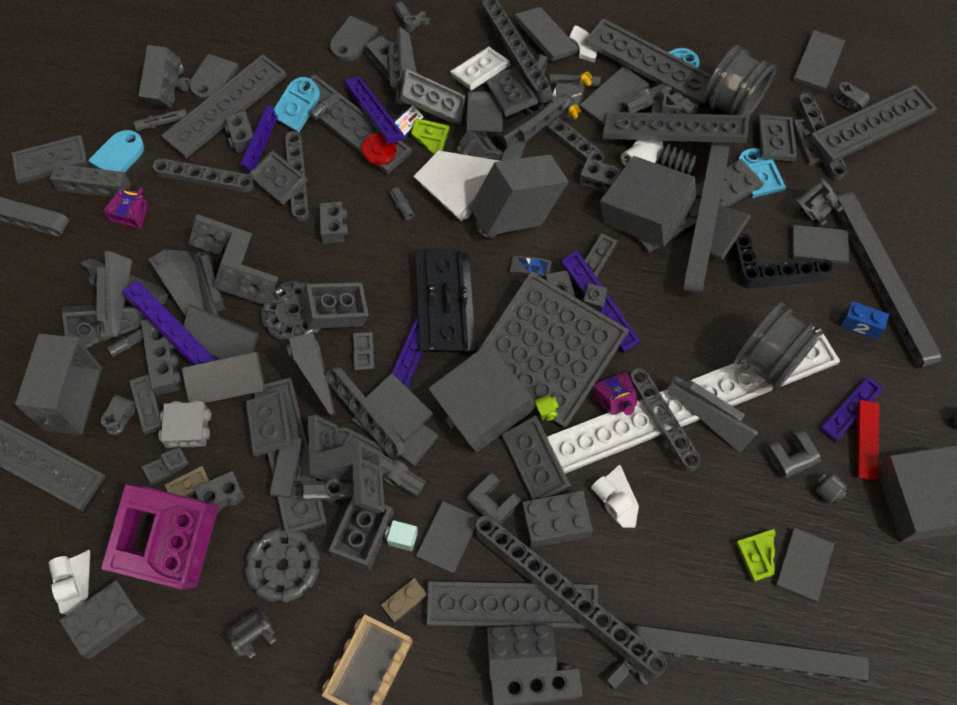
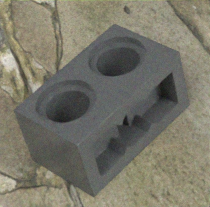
(240, 131)
(599, 177)
(331, 223)
(218, 487)

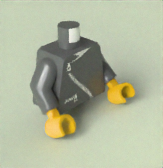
(576, 91)

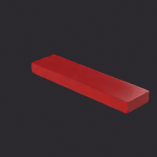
(867, 441)

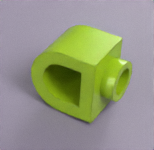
(547, 407)

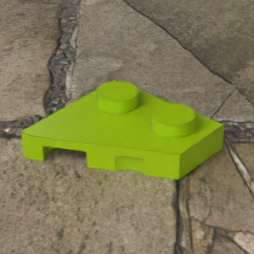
(430, 135)
(758, 554)

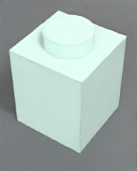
(401, 535)

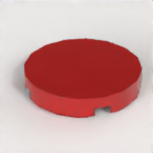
(377, 151)

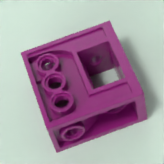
(175, 541)

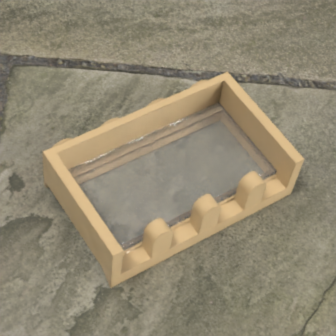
(367, 665)

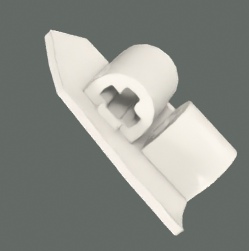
(643, 149)
(618, 497)
(70, 581)

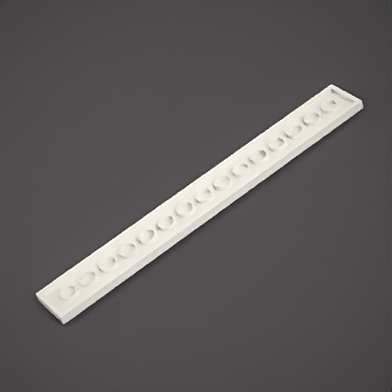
(618, 432)

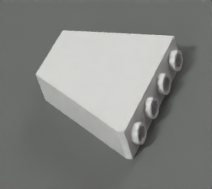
(454, 180)

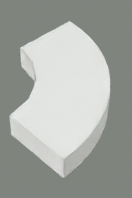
(578, 37)

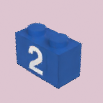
(864, 320)

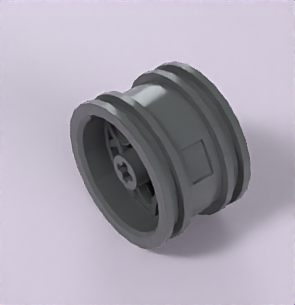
(738, 83)
(778, 346)

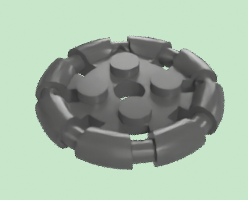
(286, 319)
(270, 560)

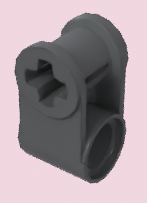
(852, 99)
(118, 413)

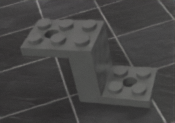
(232, 245)
(346, 463)

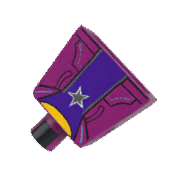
(127, 208)
(616, 394)

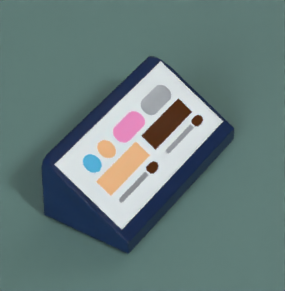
(407, 119)

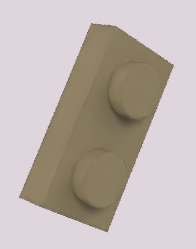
(185, 484)
(404, 600)

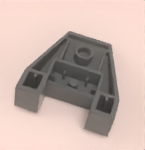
(309, 359)

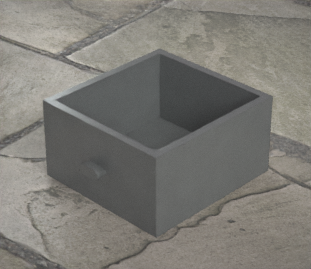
(518, 194)
(648, 201)
(59, 384)
(482, 397)
(921, 492)

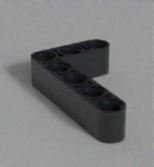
(775, 270)

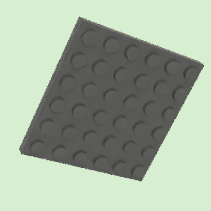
(555, 344)

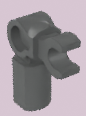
(410, 22)
(621, 671)

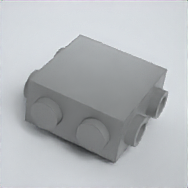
(185, 424)

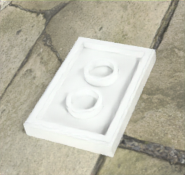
(480, 68)

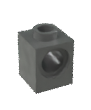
(596, 297)

